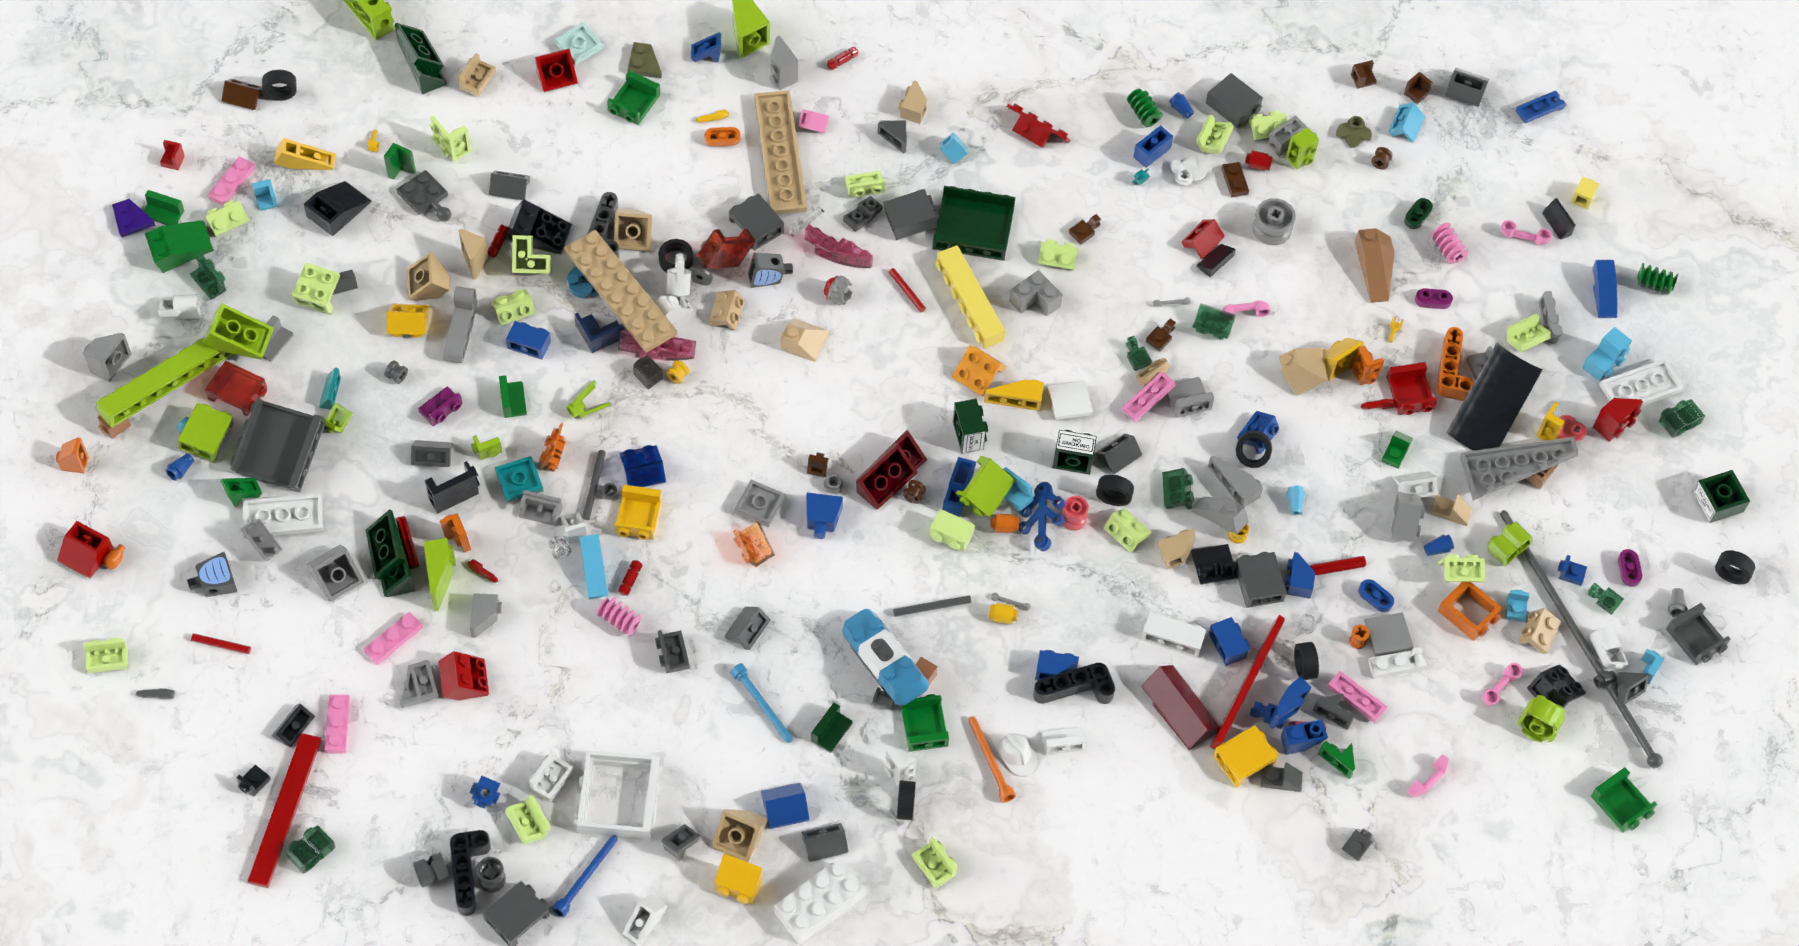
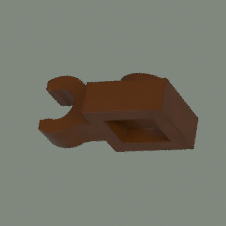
(1084, 231)
(1161, 337)

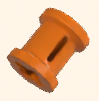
(1359, 636)

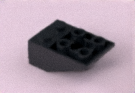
(335, 206)
(547, 229)

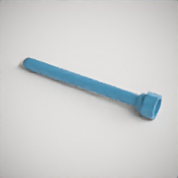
(740, 673)

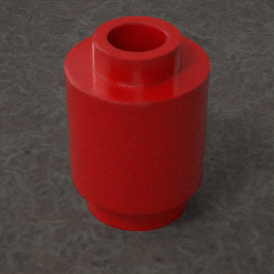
(1258, 160)

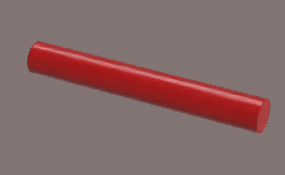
(907, 290)
(221, 643)

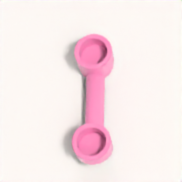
(1509, 230)
(1262, 308)
(1510, 673)
(1419, 789)

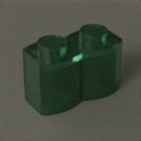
(1681, 418)
(310, 849)

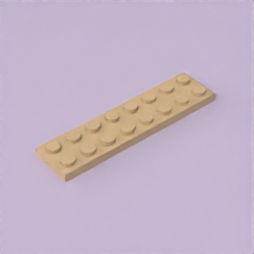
(780, 152)
(620, 291)

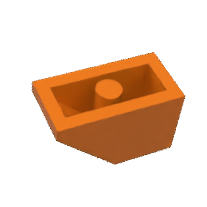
(72, 456)

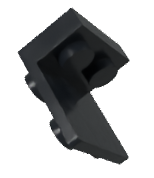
(1556, 686)

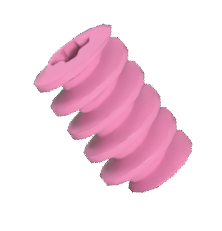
(1449, 244)
(619, 617)

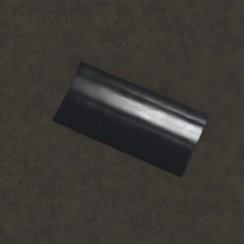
(1494, 400)

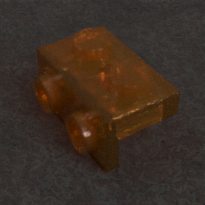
(753, 544)

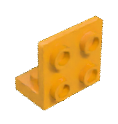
(977, 370)

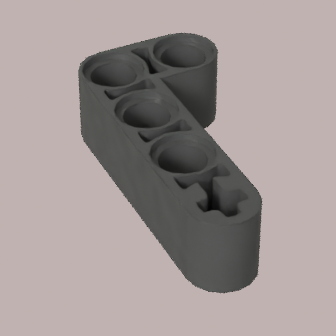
(604, 226)

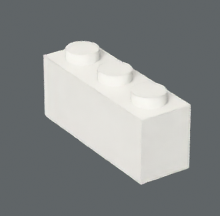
(1173, 634)

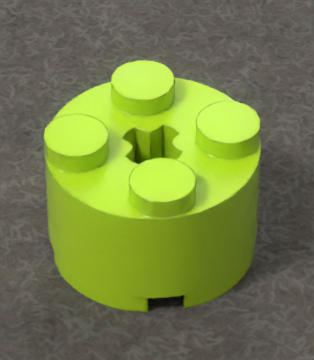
(1541, 719)

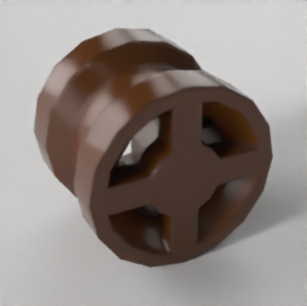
(1381, 158)
(914, 491)

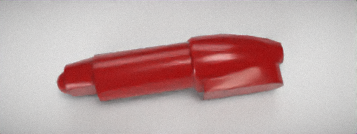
(1383, 403)
(478, 568)

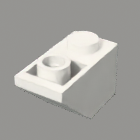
(674, 307)

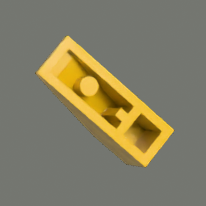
(302, 156)
(1019, 394)

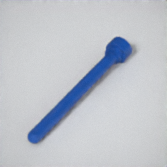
(561, 906)

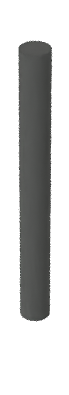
(594, 484)
(932, 605)

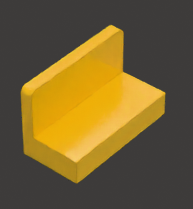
(1551, 425)

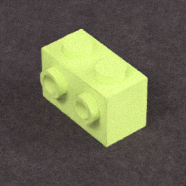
(951, 530)

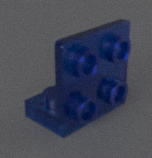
(643, 466)

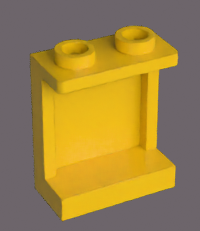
(638, 512)
(1245, 755)

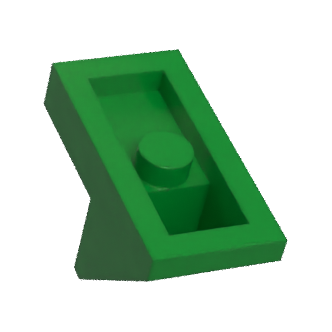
(1397, 449)
(241, 488)
(1341, 761)

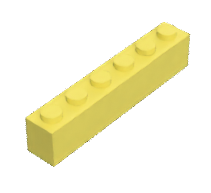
(970, 297)

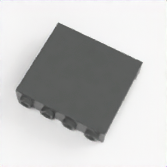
(277, 445)

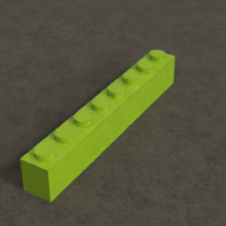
(158, 382)

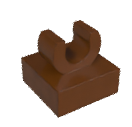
(817, 465)

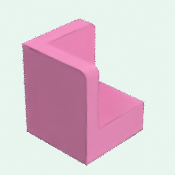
(813, 121)

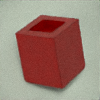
(173, 155)

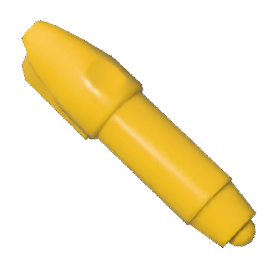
(718, 115)

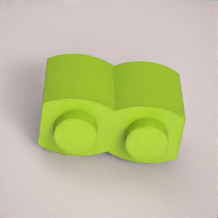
(1509, 543)

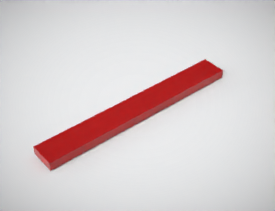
(1247, 682)
(284, 810)

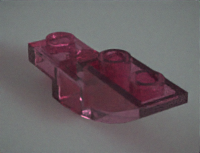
(840, 252)
(671, 350)

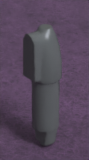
(162, 693)

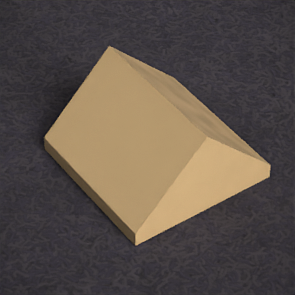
(474, 251)

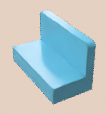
(1407, 121)
(1020, 493)

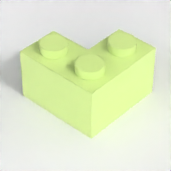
(524, 261)

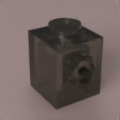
(647, 371)

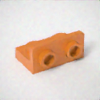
(1364, 367)
(453, 528)

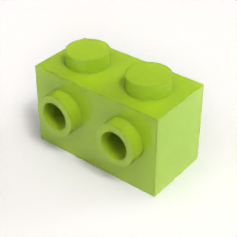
(1302, 148)

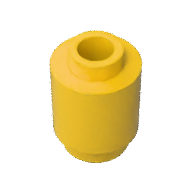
(1003, 613)

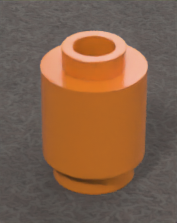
(1004, 523)

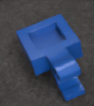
(1260, 710)

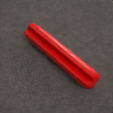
(407, 542)
(1339, 565)

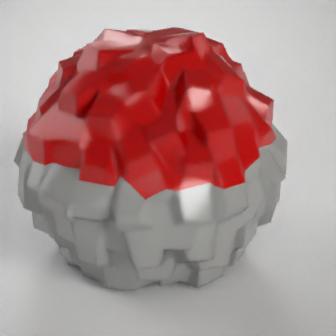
(837, 290)

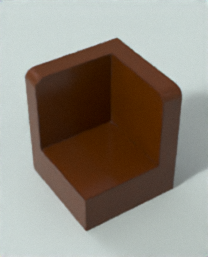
(1363, 75)
(1418, 87)

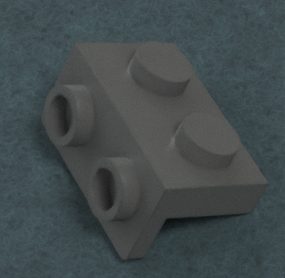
(673, 651)

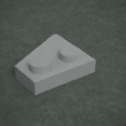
(419, 685)

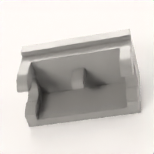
(1281, 136)
(540, 508)
(261, 539)

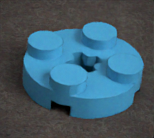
(577, 287)

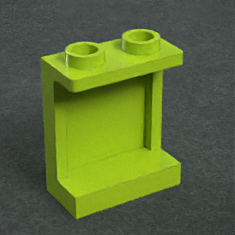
(205, 432)
(986, 488)

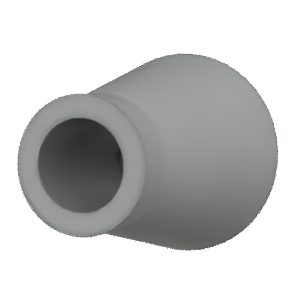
(1677, 603)

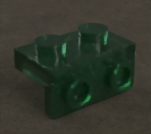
(208, 278)

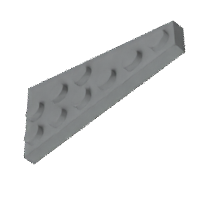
(1502, 466)

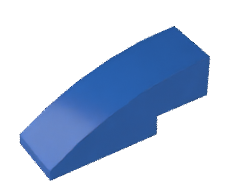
(1605, 288)
(959, 480)
(1290, 702)

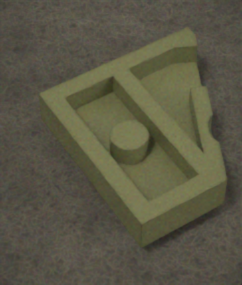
(644, 61)

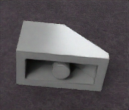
(484, 612)

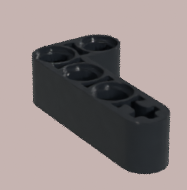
(1047, 689)
(466, 873)

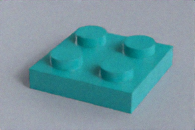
(517, 477)

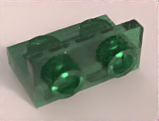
(1214, 322)
(1177, 488)

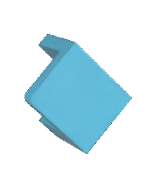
(953, 148)
(265, 195)

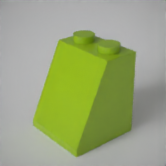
(750, 27)

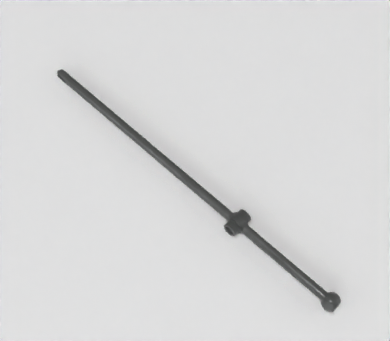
(1604, 678)

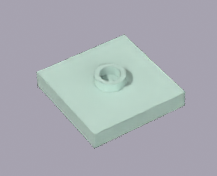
(580, 42)

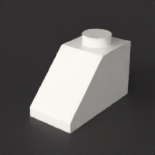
(644, 918)

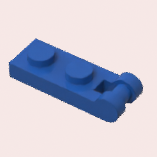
(1540, 107)

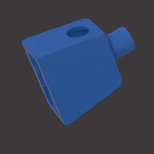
(823, 513)

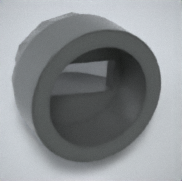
(606, 488)

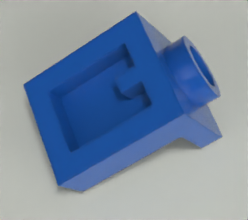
(1571, 571)

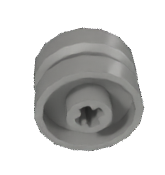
(1274, 221)

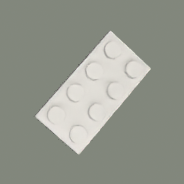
(1644, 383)
(286, 514)

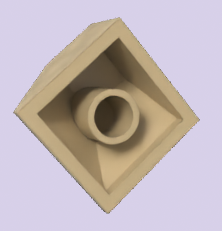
(633, 229)
(427, 279)
(803, 339)
(1303, 368)
(739, 833)

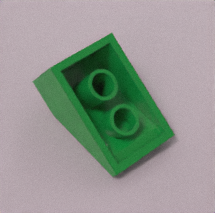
(178, 244)

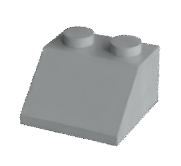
(783, 65)
(107, 355)
(335, 572)

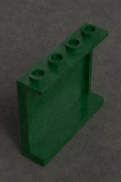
(974, 222)

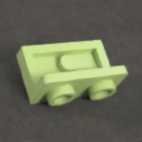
(1262, 126)
(1214, 135)
(865, 184)
(226, 218)
(1057, 255)
(513, 306)
(1527, 333)
(1126, 529)
(106, 655)
(528, 820)
(935, 863)

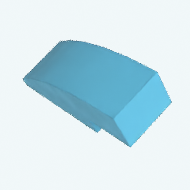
(593, 566)

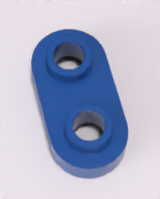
(1377, 595)

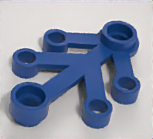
(1042, 493)

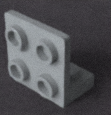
(1190, 397)

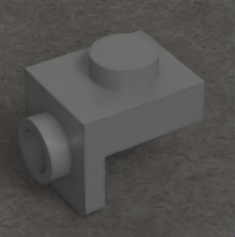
(1358, 843)

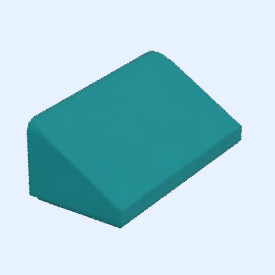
(330, 389)

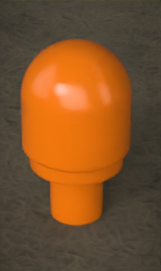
(114, 557)

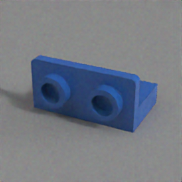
(1260, 422)

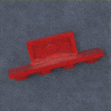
(1034, 130)

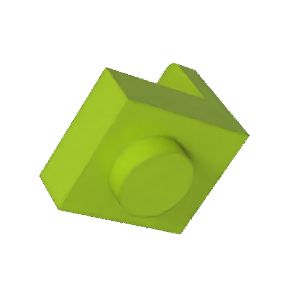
(337, 418)
(486, 449)

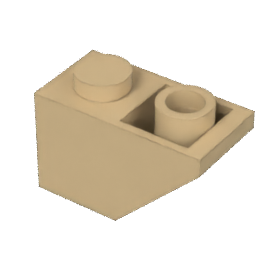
(914, 105)
(1177, 548)

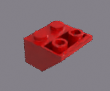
(1617, 416)
(84, 549)
(463, 676)

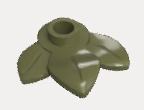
(1353, 133)

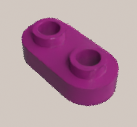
(1434, 298)
(1630, 569)

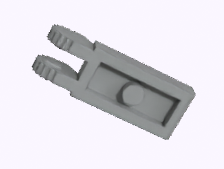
(1549, 316)

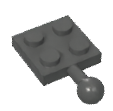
(423, 193)

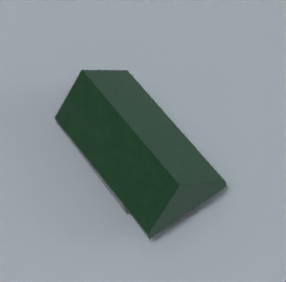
(420, 57)
(388, 556)

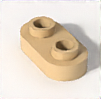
(1152, 371)

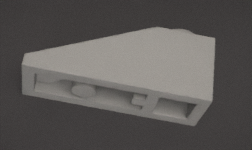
(1237, 482)
(1222, 512)

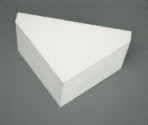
(573, 527)

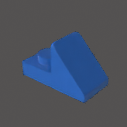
(707, 47)

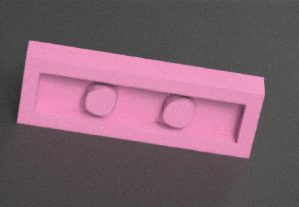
(231, 180)
(1148, 396)
(393, 638)
(1357, 697)
(337, 724)

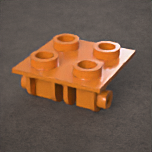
(554, 449)

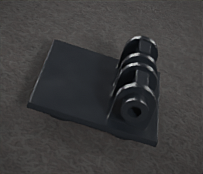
(1214, 564)

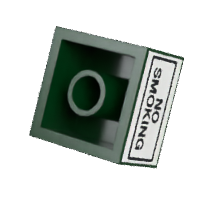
(969, 425)
(1074, 451)
(1721, 496)

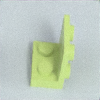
(453, 144)
(315, 288)
(1463, 569)

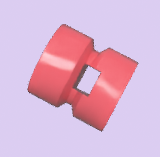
(1075, 513)

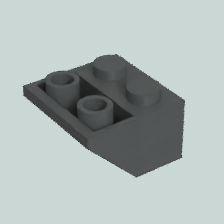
(1467, 87)

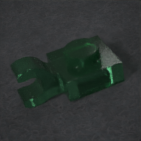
(1137, 356)
(1607, 600)

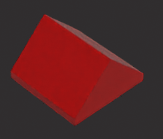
(556, 70)

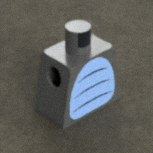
(767, 269)
(214, 576)

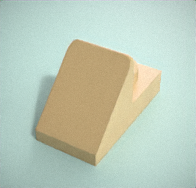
(1455, 511)

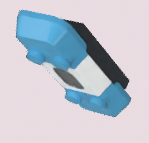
(884, 657)

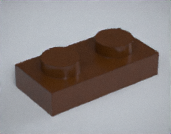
(1235, 179)

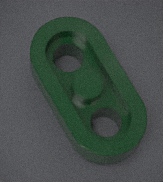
(1417, 214)

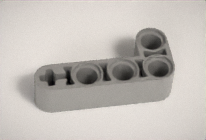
(461, 324)

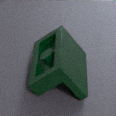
(831, 728)

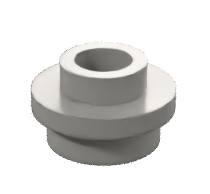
(833, 479)

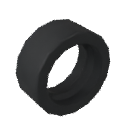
(279, 93)
(673, 245)
(1253, 463)
(1106, 490)
(1732, 574)
(1306, 660)
(906, 800)

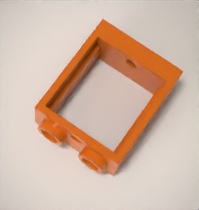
(1459, 620)

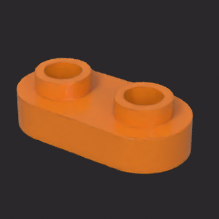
(722, 136)

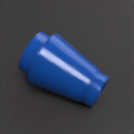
(1181, 105)
(179, 467)
(1440, 545)

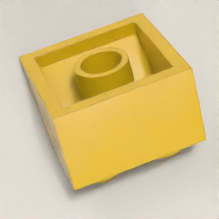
(408, 319)
(1340, 356)
(738, 879)

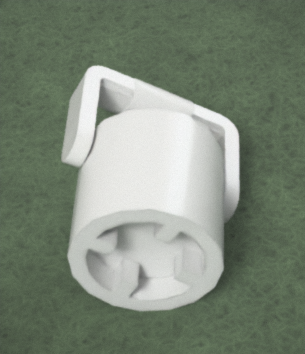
(678, 278)
(183, 307)
(1608, 645)

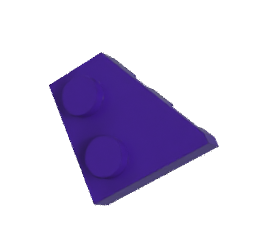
(130, 218)

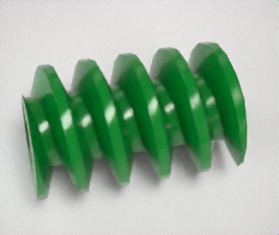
(1144, 107)
(1656, 279)

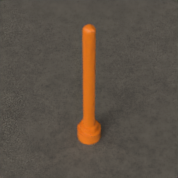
(1006, 792)

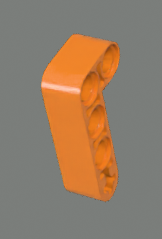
(1447, 361)

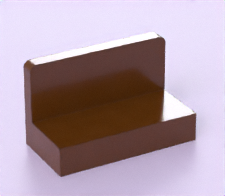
(241, 93)

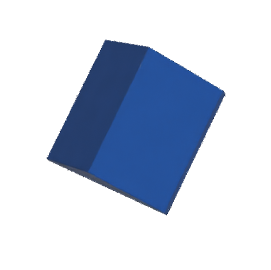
(785, 805)

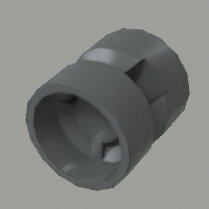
(431, 869)
(491, 874)

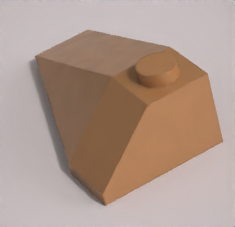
(1376, 260)

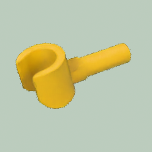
(373, 144)
(1395, 327)

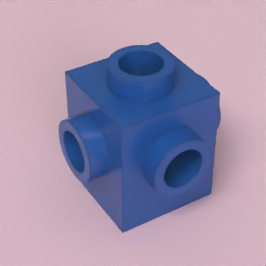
(485, 784)

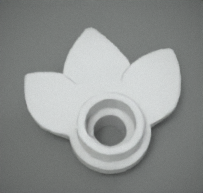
(1188, 170)

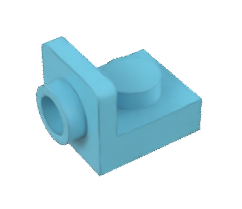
(1516, 605)
(1653, 662)

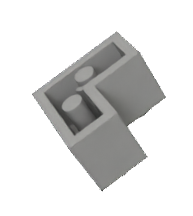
(1036, 290)
(1407, 513)

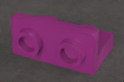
(440, 406)

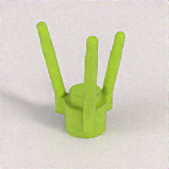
(577, 407)

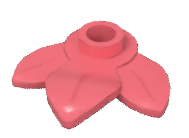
(1569, 426)

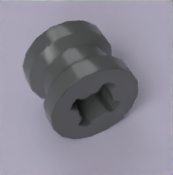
(396, 372)

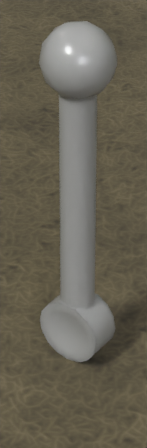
(1156, 303)
(995, 596)

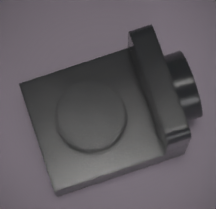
(253, 780)

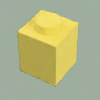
(1585, 192)

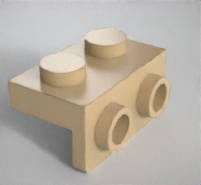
(475, 75)
(726, 309)
(1540, 630)

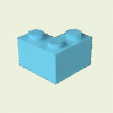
(1608, 355)

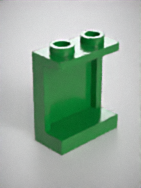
(634, 98)
(925, 723)
(1623, 801)

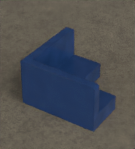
(597, 337)

